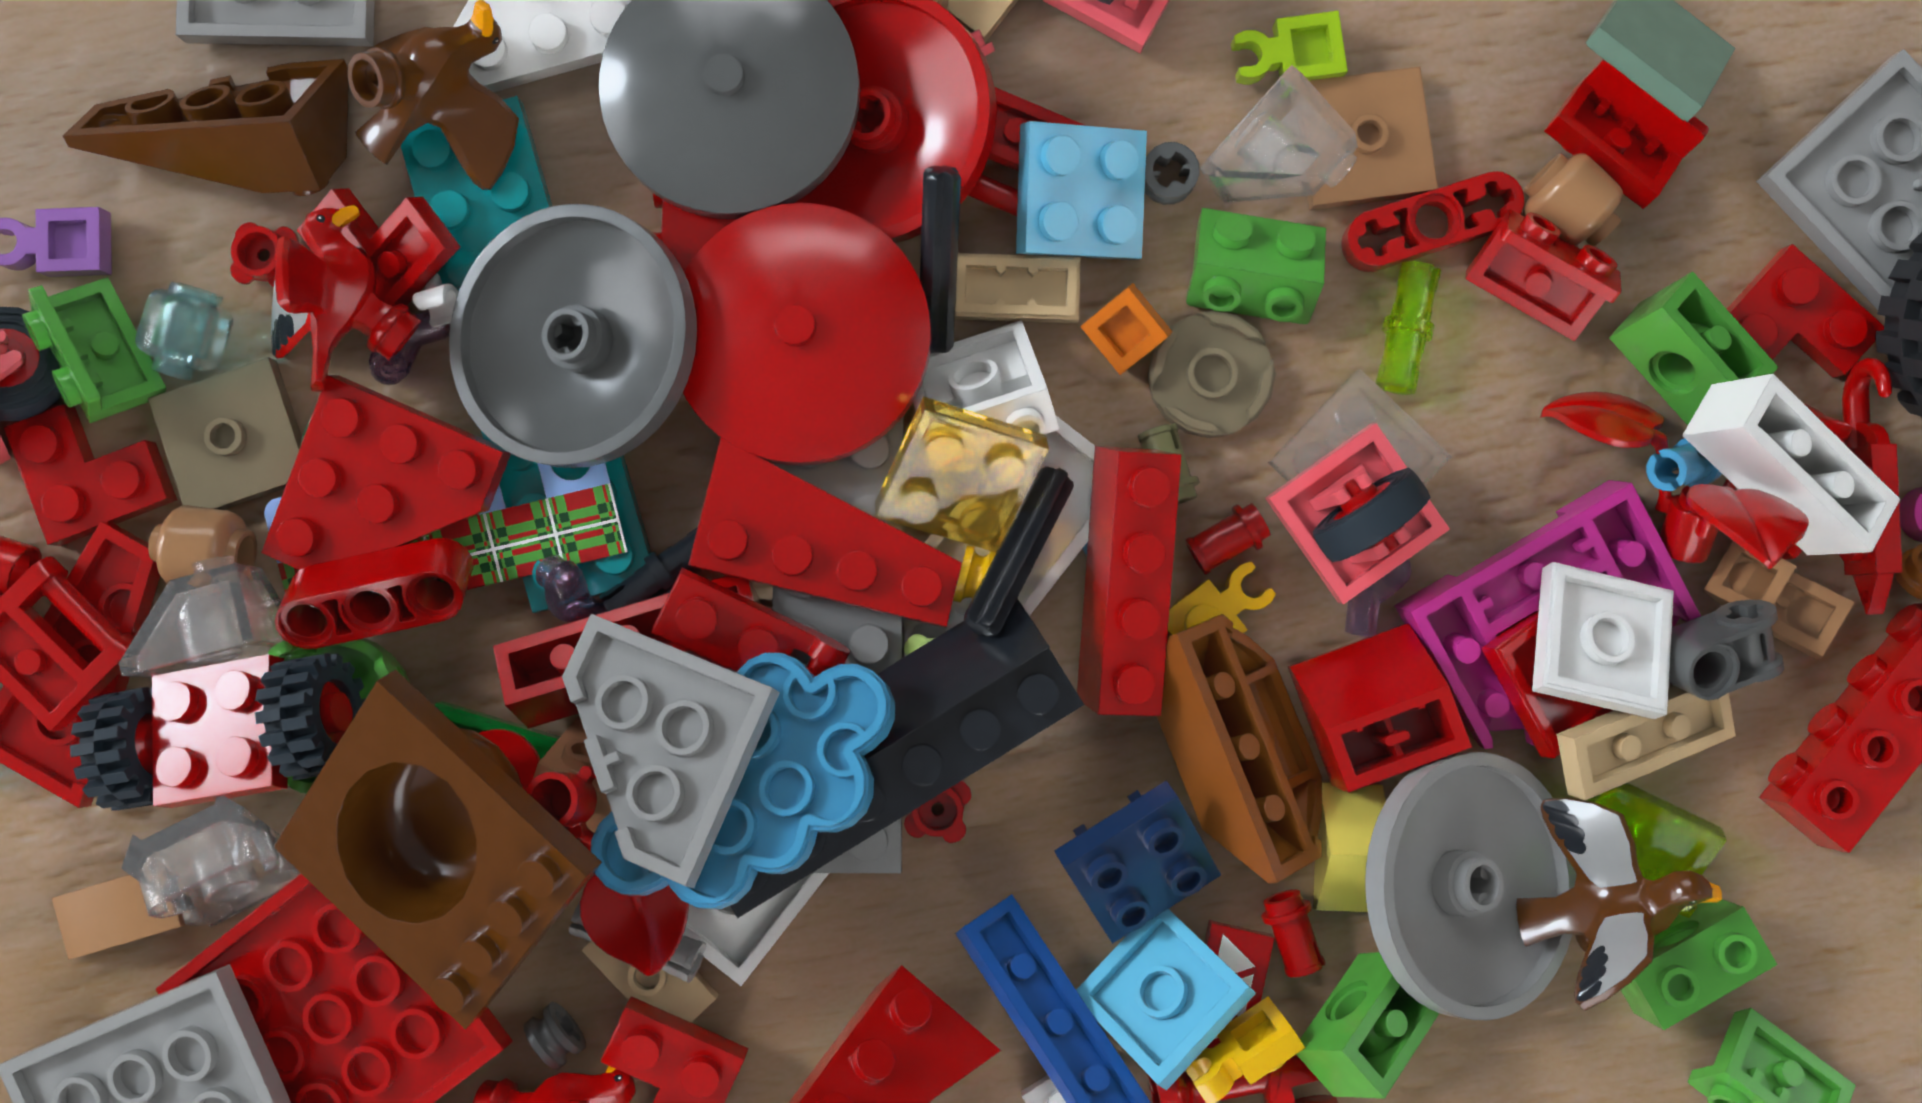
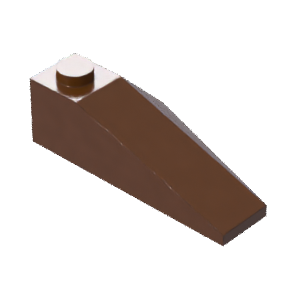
(247, 136)

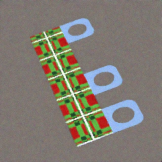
(573, 523)

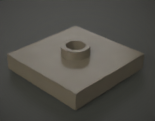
(229, 435)

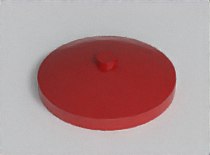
(921, 106)
(805, 334)

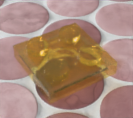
(960, 475)

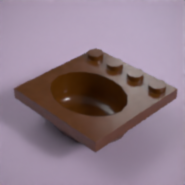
(434, 848)

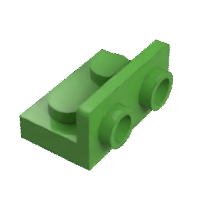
(1767, 1067)

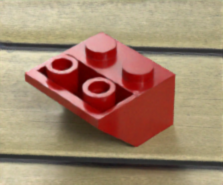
(1378, 708)

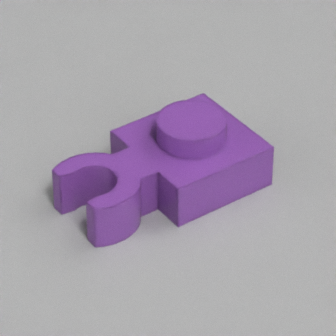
(62, 242)

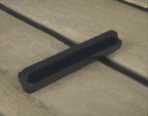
(940, 251)
(1018, 552)

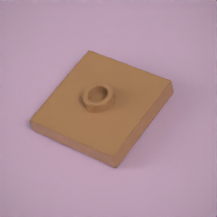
(1391, 137)

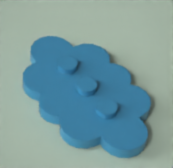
(799, 782)

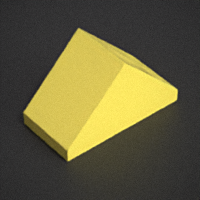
(1345, 838)

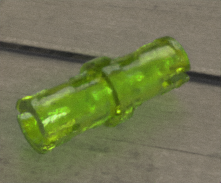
(1408, 327)

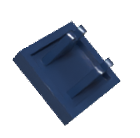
(1138, 861)

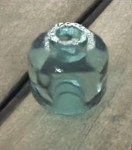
(184, 330)

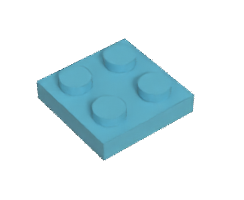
(1080, 191)
(1164, 996)

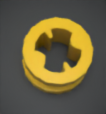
(971, 573)

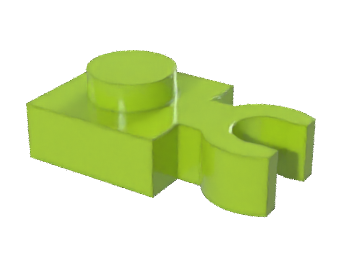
(1306, 41)

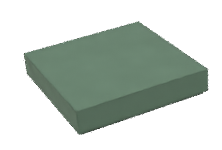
(1662, 51)

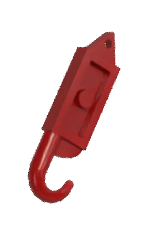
(1871, 444)

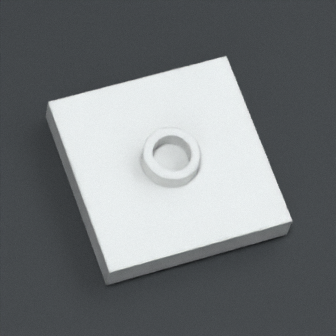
(1603, 641)

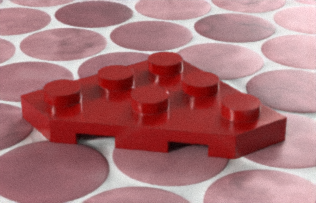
(377, 478)

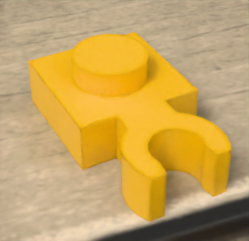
(1208, 602)
(1249, 1046)

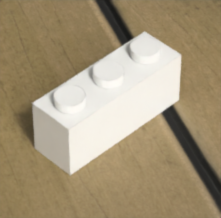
(1777, 445)

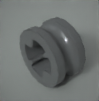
(1162, 156)
(554, 1035)

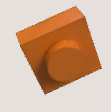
(1126, 329)

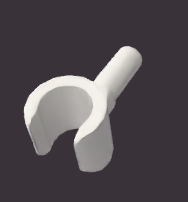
(438, 299)

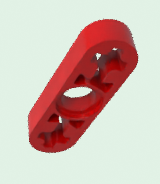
(1384, 220)

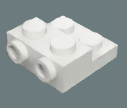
(993, 377)

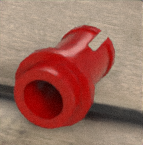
(1228, 538)
(1293, 932)

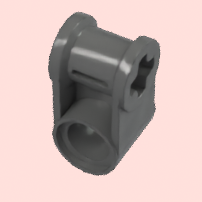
(1725, 649)

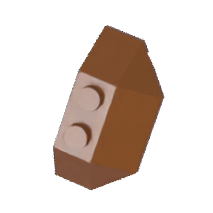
(1241, 749)

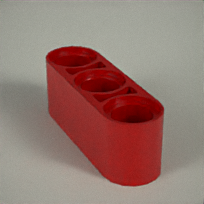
(351, 612)

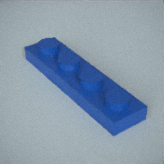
(1047, 1008)

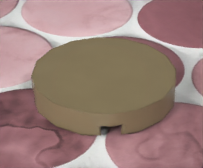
(1211, 374)

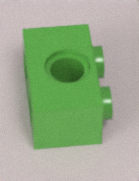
(1688, 342)
(1698, 963)
(1365, 1032)

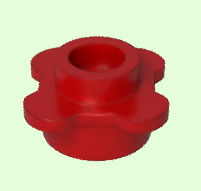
(246, 250)
(946, 825)

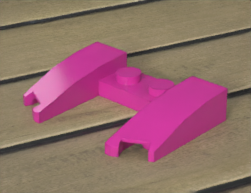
(1461, 614)

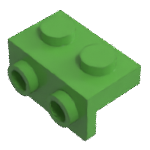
(1257, 266)
(93, 348)

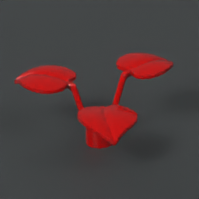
(1749, 517)
(627, 927)

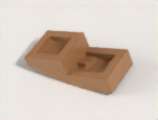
(1805, 610)
(107, 917)

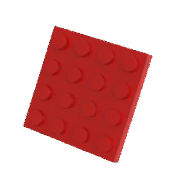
(340, 1009)

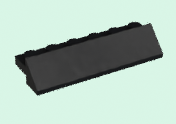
(955, 712)

